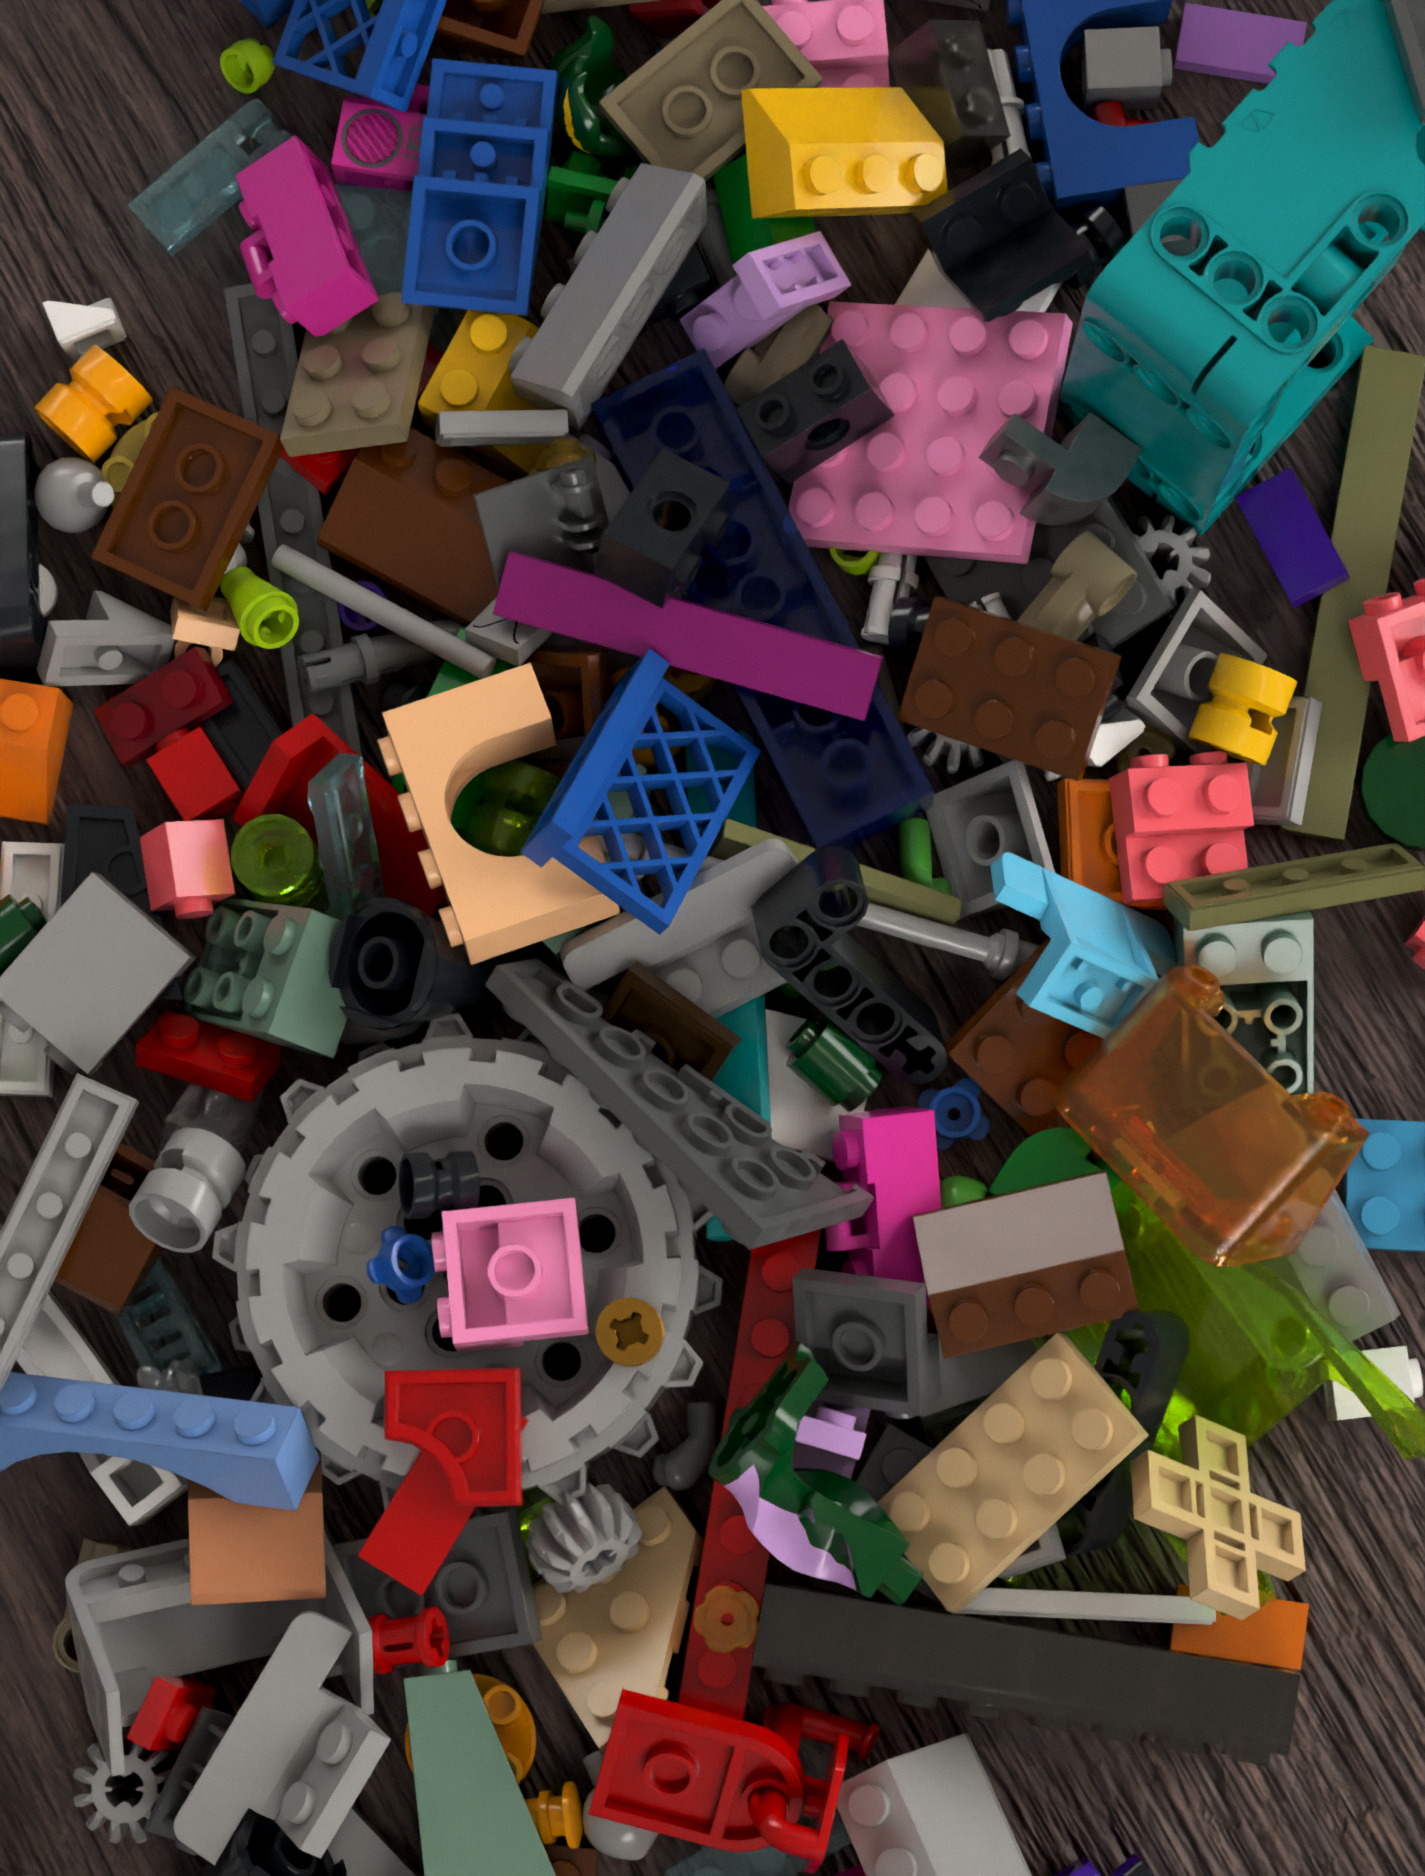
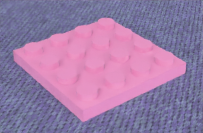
(919, 474)

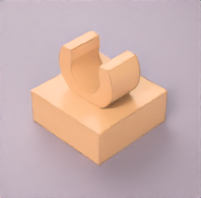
(211, 628)

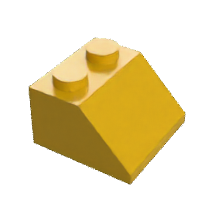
(477, 378)

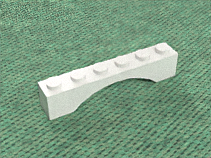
(61, 1351)

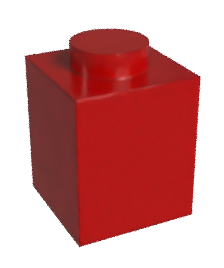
(195, 776)

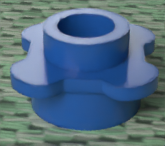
(964, 1099)
(417, 1262)

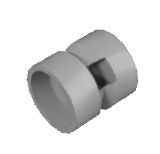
(187, 1190)

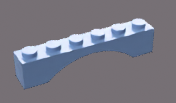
(229, 1445)

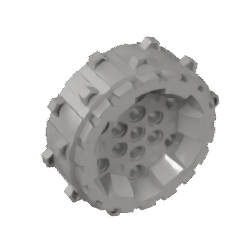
(318, 1227)

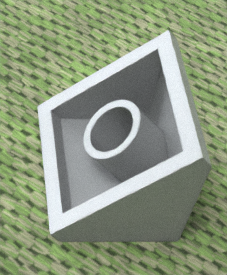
(1182, 665)
(980, 823)

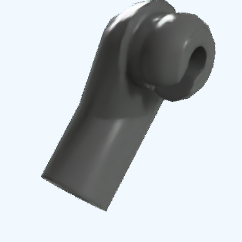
(692, 1457)

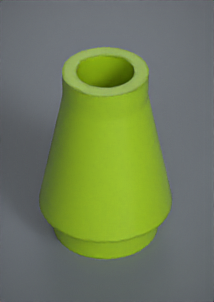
(261, 610)

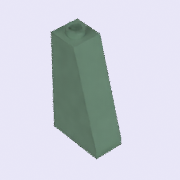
(464, 1785)

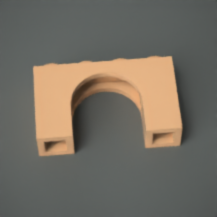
(439, 749)

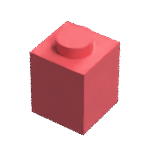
(187, 867)

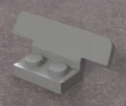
(710, 945)
(288, 1751)

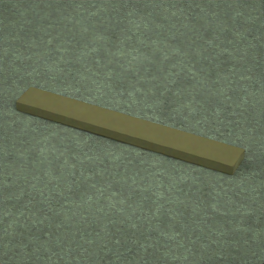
(1365, 539)

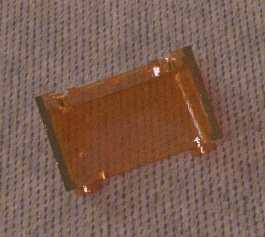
(1207, 1127)

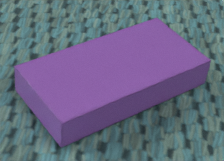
(1233, 42)

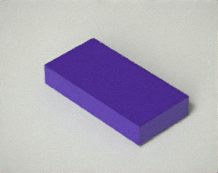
(1292, 537)

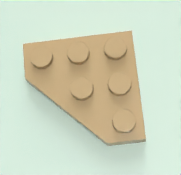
(626, 1628)

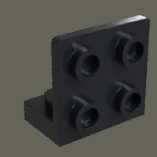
(1001, 238)

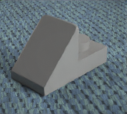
(107, 648)

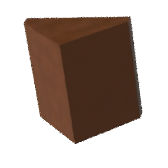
(575, 690)

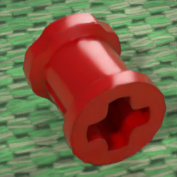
(409, 1640)

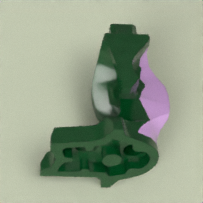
(807, 1515)

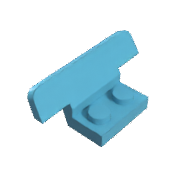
(1098, 950)

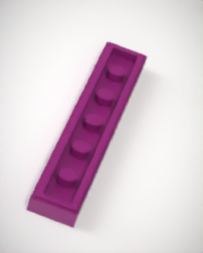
(689, 636)

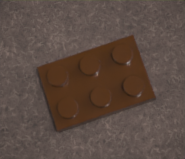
(188, 498)
(1008, 688)
(1020, 1053)

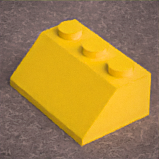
(839, 152)

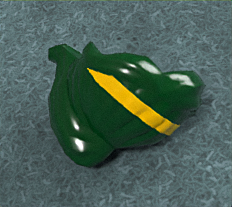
(583, 81)

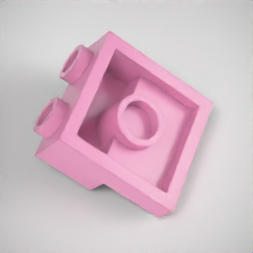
(838, 38)
(511, 1274)

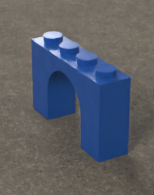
(1080, 155)

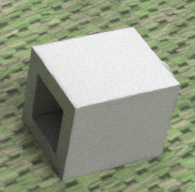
(1123, 67)

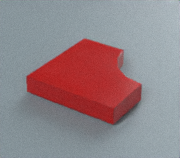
(466, 1425)

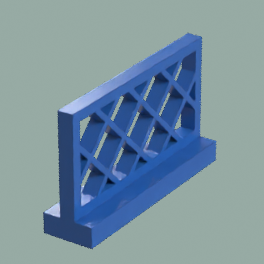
(393, 40)
(595, 772)

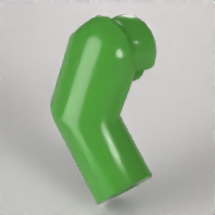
(916, 855)

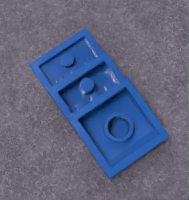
(480, 187)

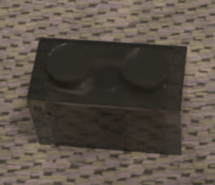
(953, 86)

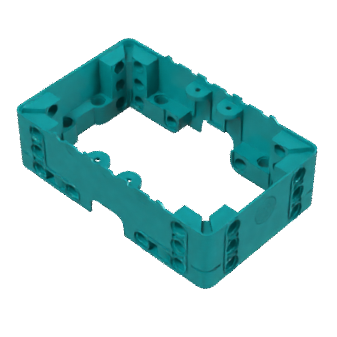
(1288, 234)

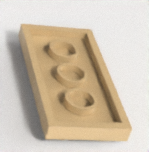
(1010, 1471)

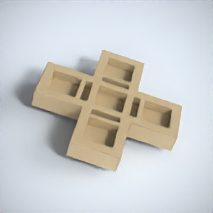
(1223, 1523)

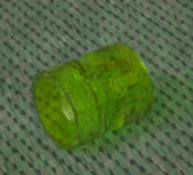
(502, 830)
(277, 860)

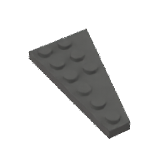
(681, 1117)

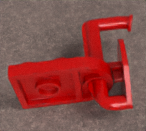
(725, 1777)

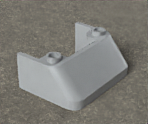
(138, 1623)

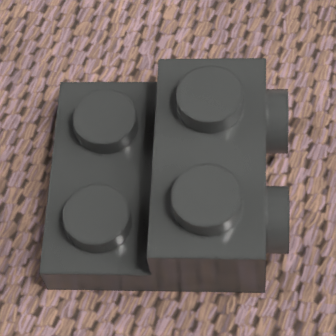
(868, 1341)

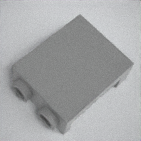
(90, 975)

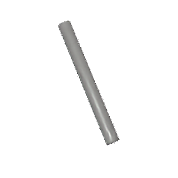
(384, 612)

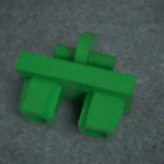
(579, 194)

